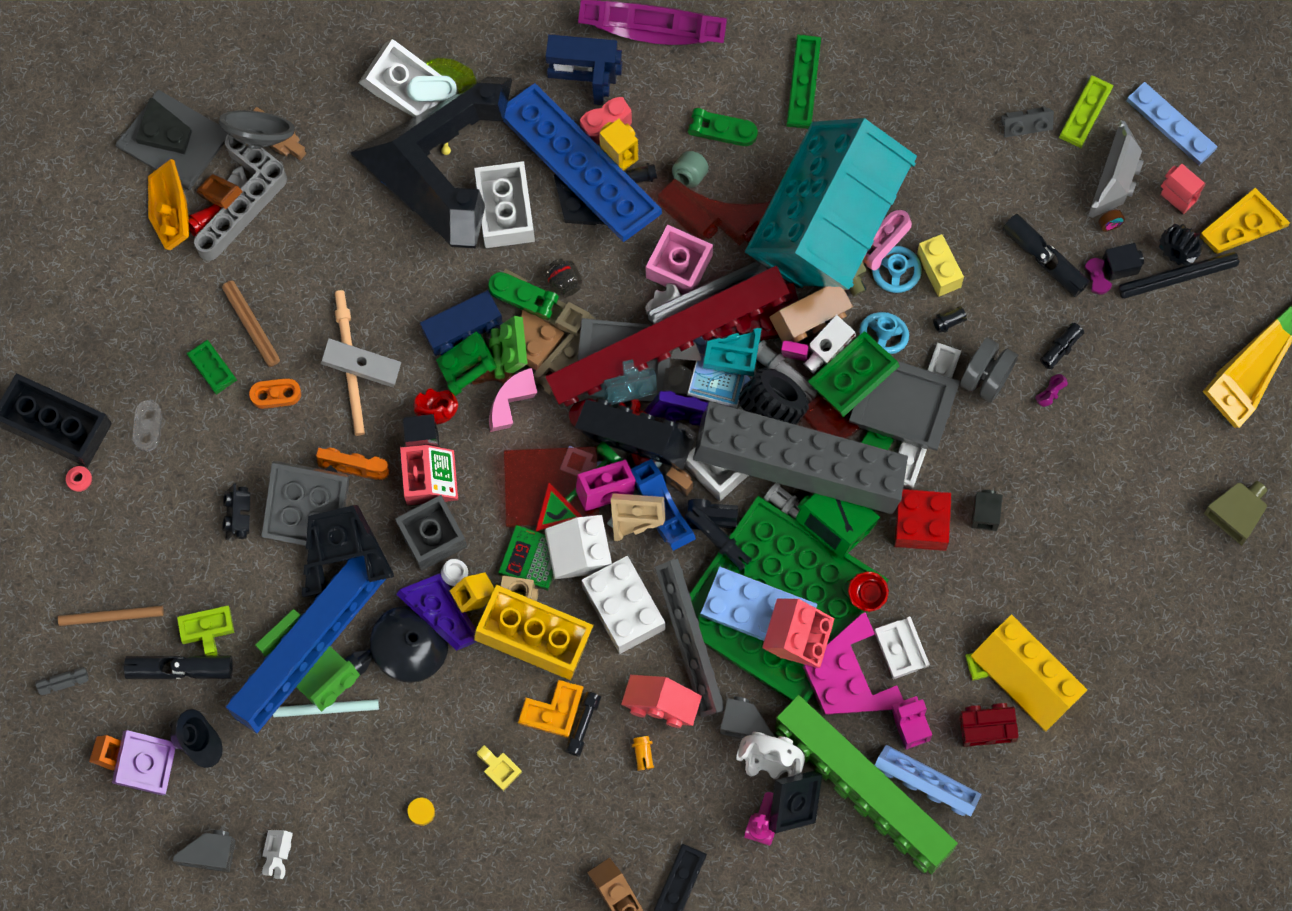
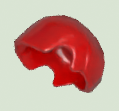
(868, 591)

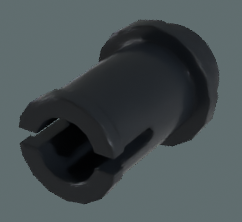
(642, 173)
(949, 319)

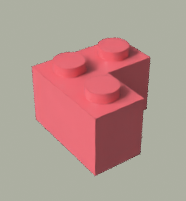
(661, 699)

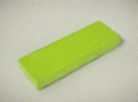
(1086, 111)

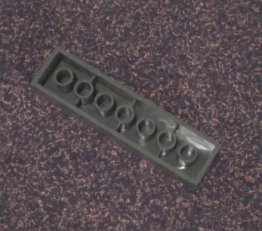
(800, 457)

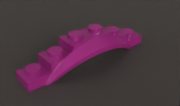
(652, 22)

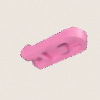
(887, 236)

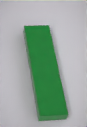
(803, 81)

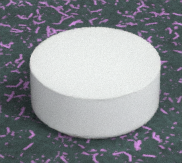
(454, 571)

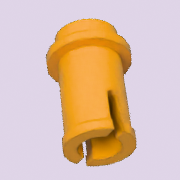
(642, 752)

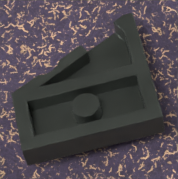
(163, 129)

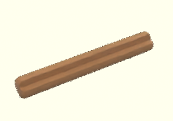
(251, 323)

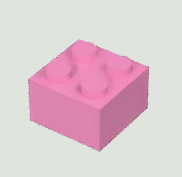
(679, 260)

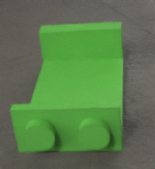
(327, 676)

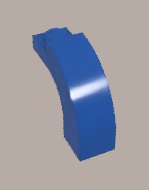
(651, 483)

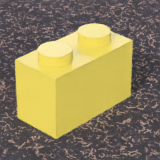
(940, 265)

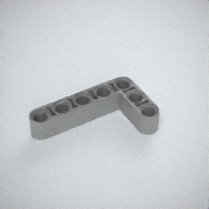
(254, 204)

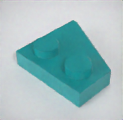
(734, 353)

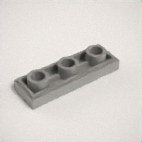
(375, 368)

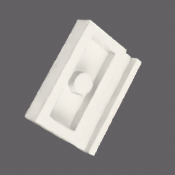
(901, 647)

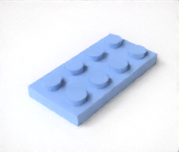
(743, 603)
(922, 777)

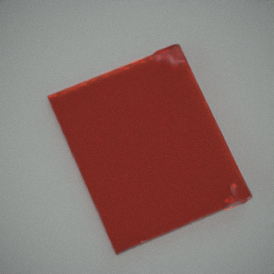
(531, 471)

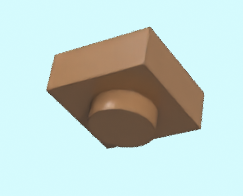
(680, 480)

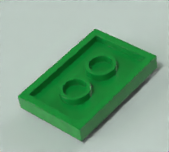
(853, 373)

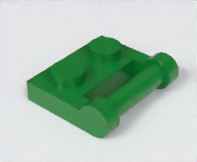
(464, 357)

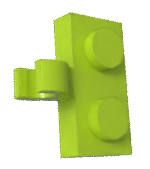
(206, 626)

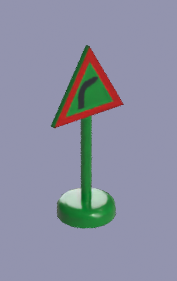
(557, 508)

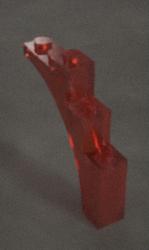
(704, 215)

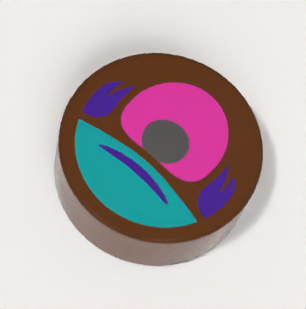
(1111, 220)

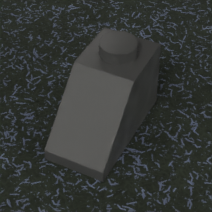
(742, 719)
(208, 852)

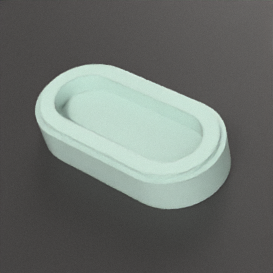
(431, 88)

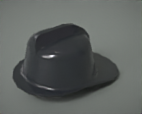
(196, 738)

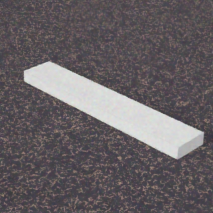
(943, 363)

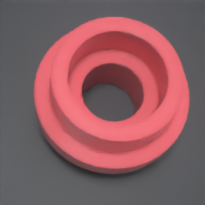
(81, 485)

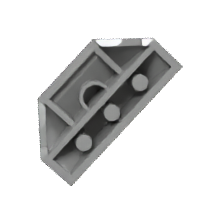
(1118, 172)

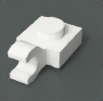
(276, 848)

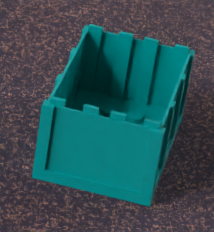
(831, 203)

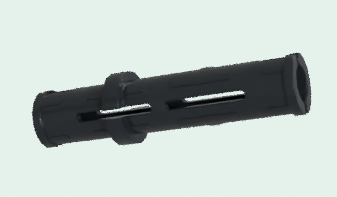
(718, 537)

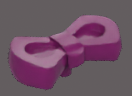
(1099, 283)
(1056, 383)

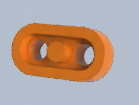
(275, 391)

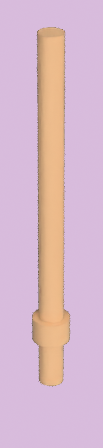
(343, 317)

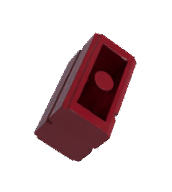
(988, 725)

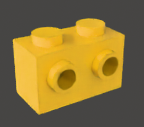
(619, 143)

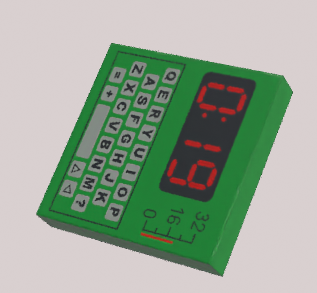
(528, 558)

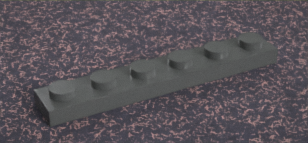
(689, 637)

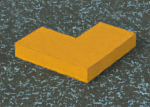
(553, 717)

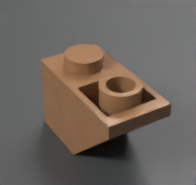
(614, 887)

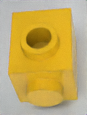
(472, 592)

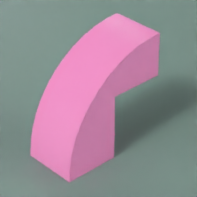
(517, 388)

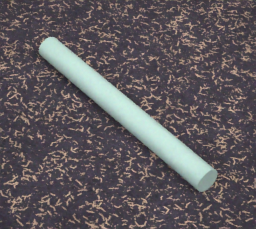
(336, 707)

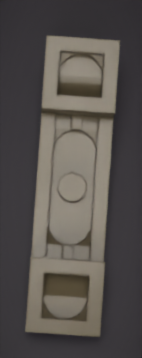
(564, 316)

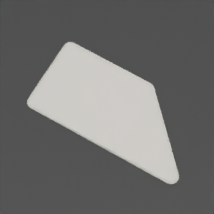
(689, 354)

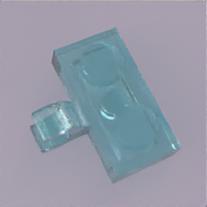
(631, 384)

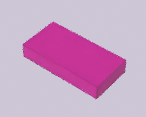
(794, 350)

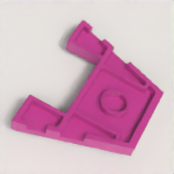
(840, 681)

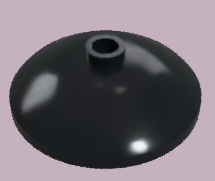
(399, 656)

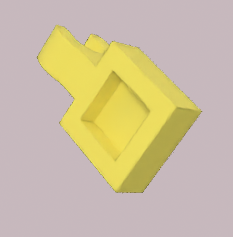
(500, 770)

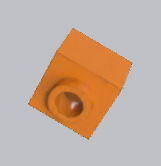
(102, 745)

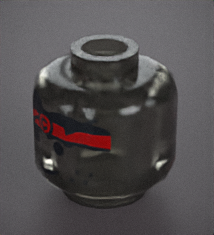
(564, 277)

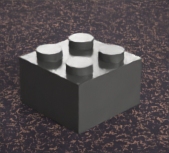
(431, 532)

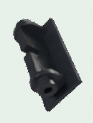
(235, 502)

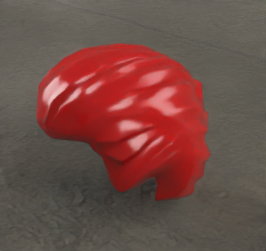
(441, 404)

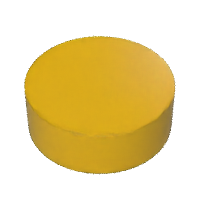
(421, 811)

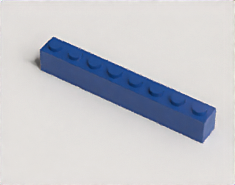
(303, 645)

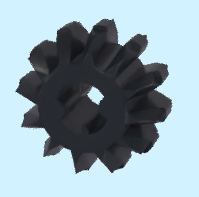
(1181, 244)

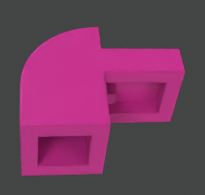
(911, 722)

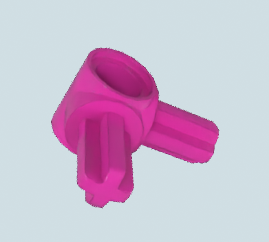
(758, 823)

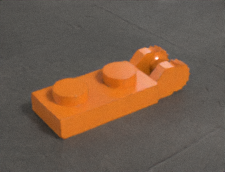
(353, 464)

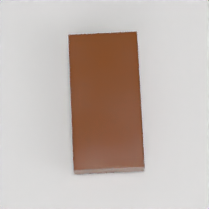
(219, 191)

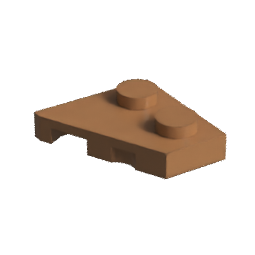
(540, 339)

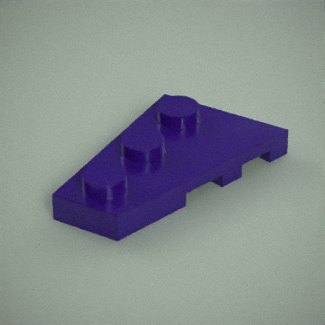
(676, 407)
(437, 607)

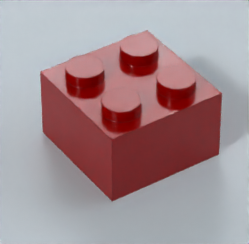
(923, 520)

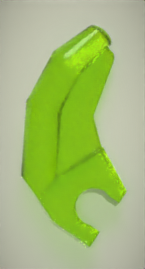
(457, 71)

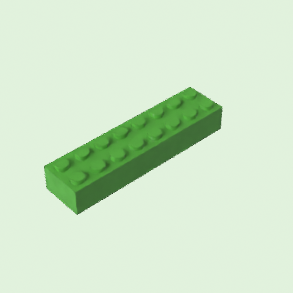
(865, 786)

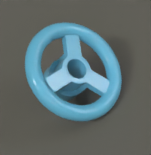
(900, 260)
(886, 328)

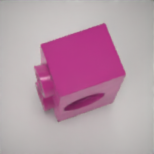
(599, 484)

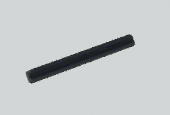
(1179, 275)

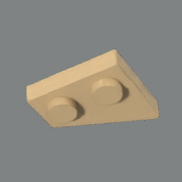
(636, 513)

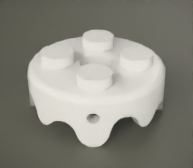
(771, 755)

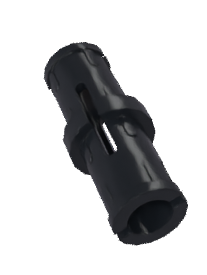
(1062, 346)

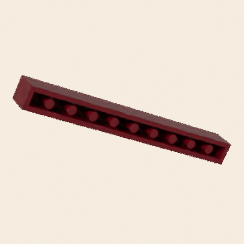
(669, 334)

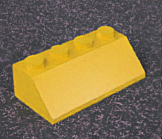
(533, 632)
(1028, 673)

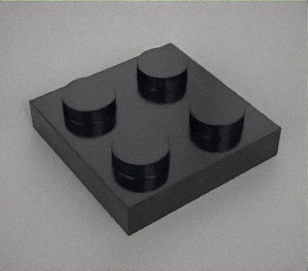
(795, 801)

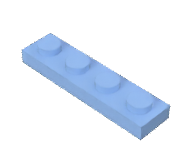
(1171, 123)

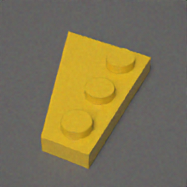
(1244, 222)

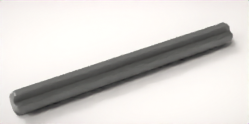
(704, 292)

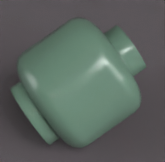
(690, 169)

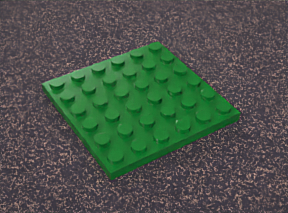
(791, 561)

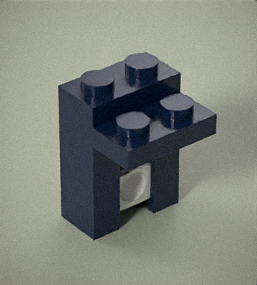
(585, 61)

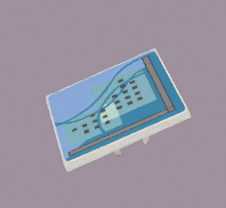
(715, 385)

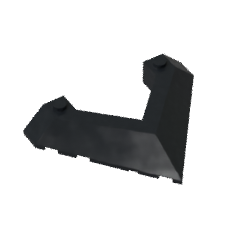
(404, 165)

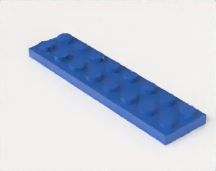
(580, 163)

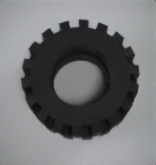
(774, 396)

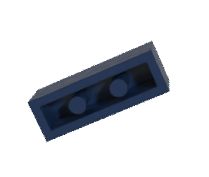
(461, 321)

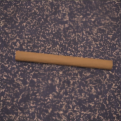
(114, 615)

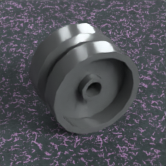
(986, 368)

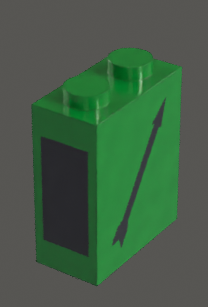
(836, 522)

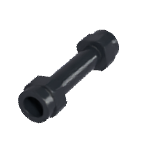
(575, 745)

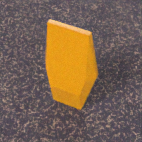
(168, 205)

